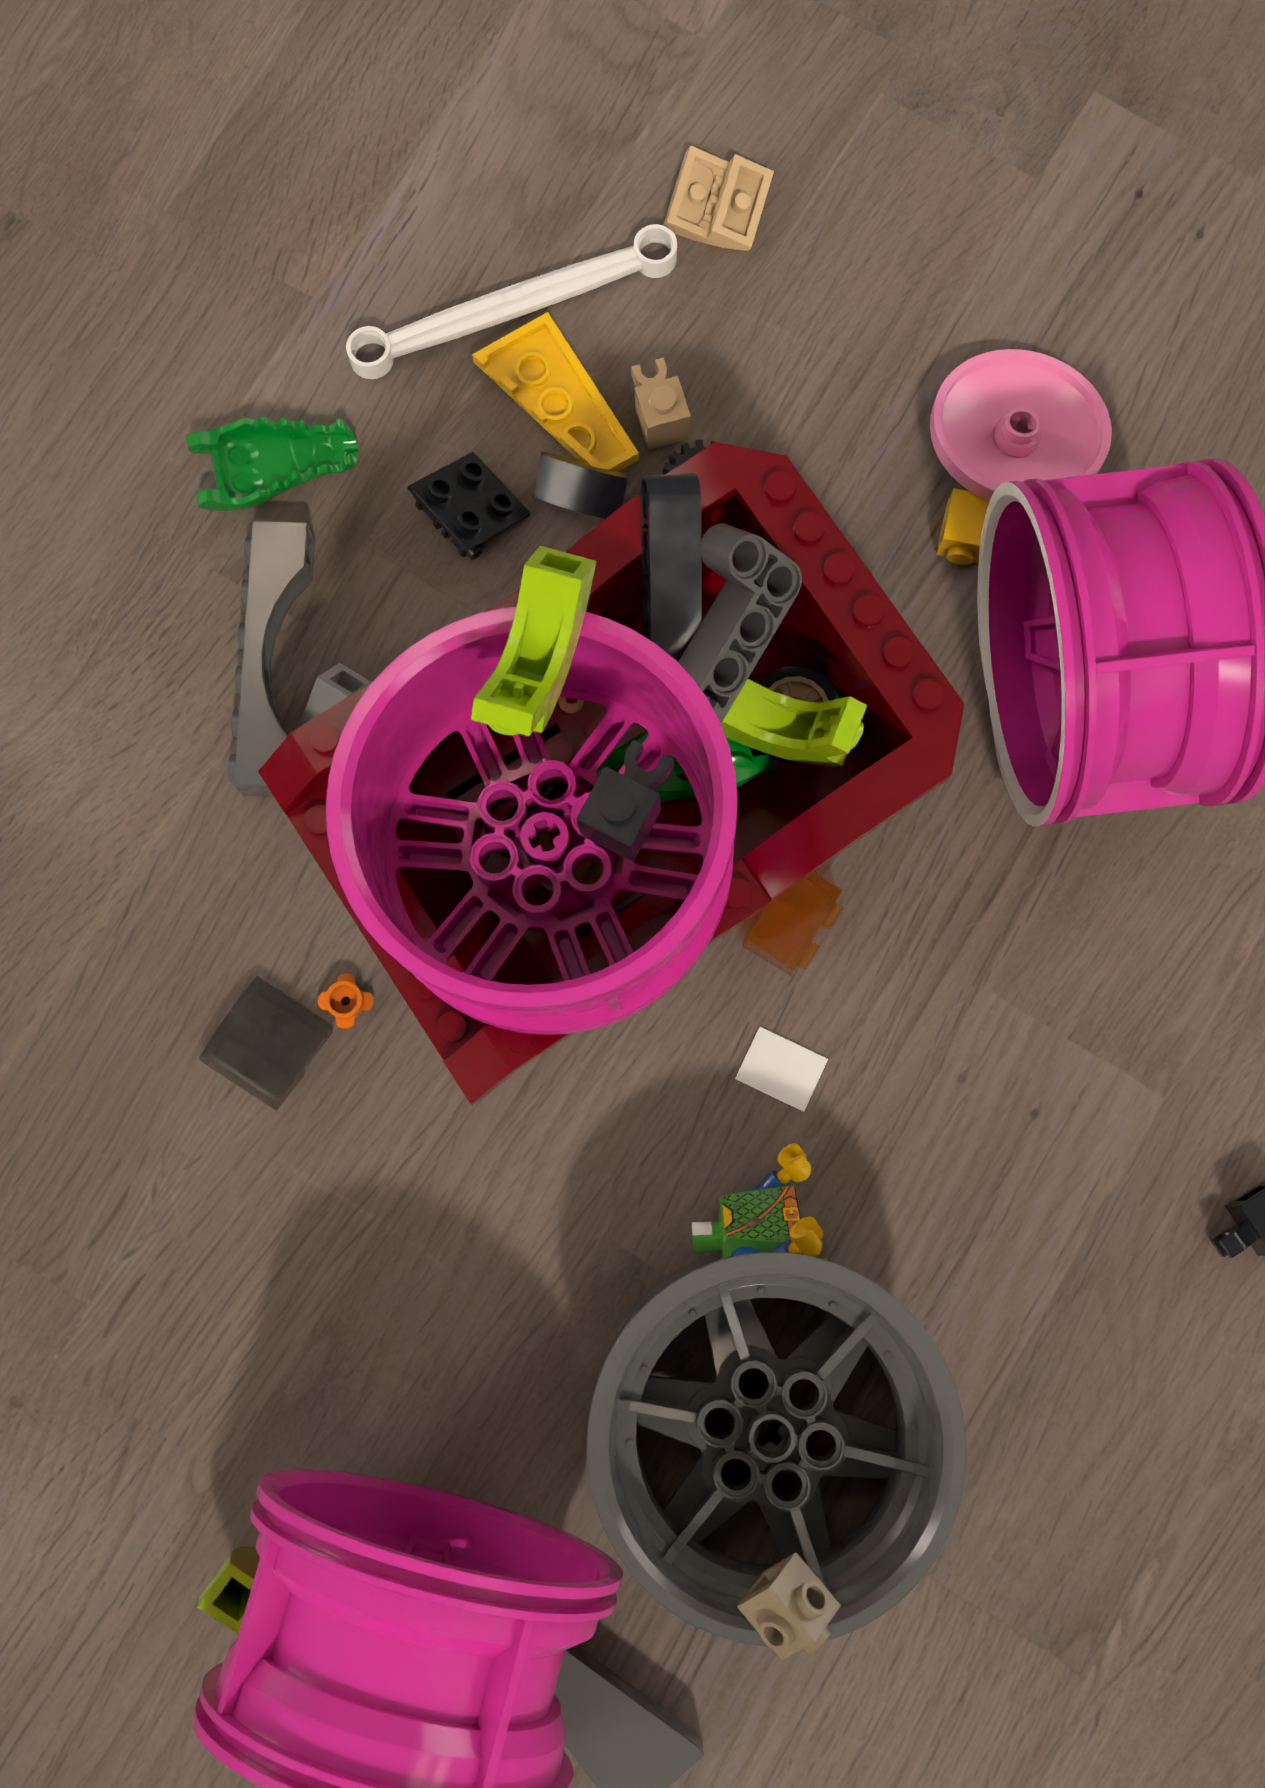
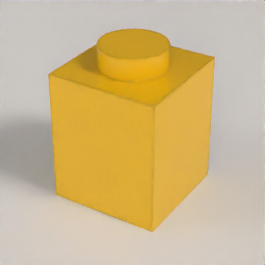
(962, 527)

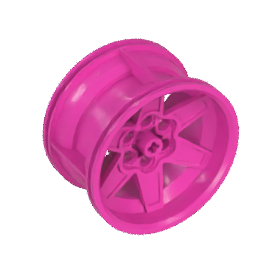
(401, 1640)

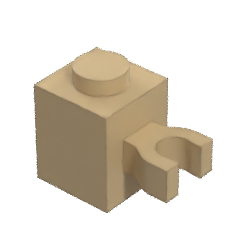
(660, 407)

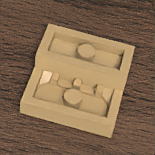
(718, 200)

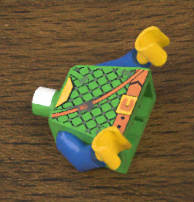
(764, 1216)

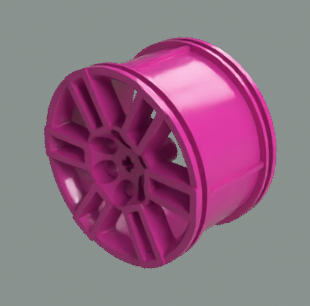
(432, 694)

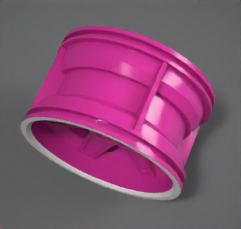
(1125, 639)

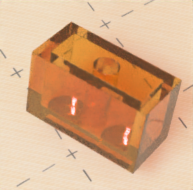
(791, 922)

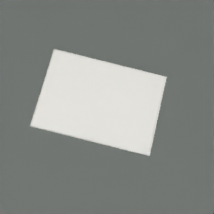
(781, 1069)

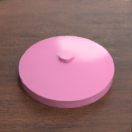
(1018, 421)

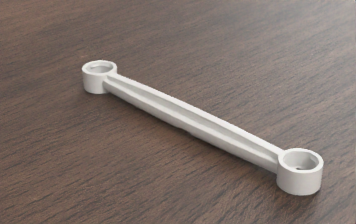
(512, 301)

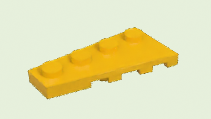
(556, 391)

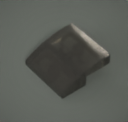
(266, 1043)

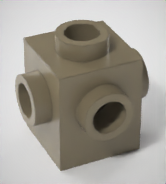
(790, 1608)

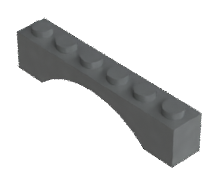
(278, 573)

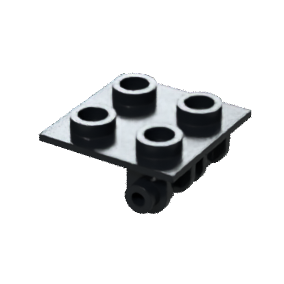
(467, 503)

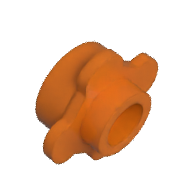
(332, 1001)

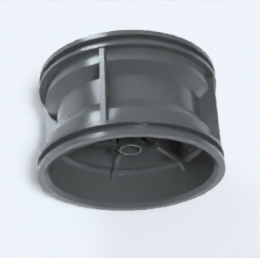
(920, 1458)

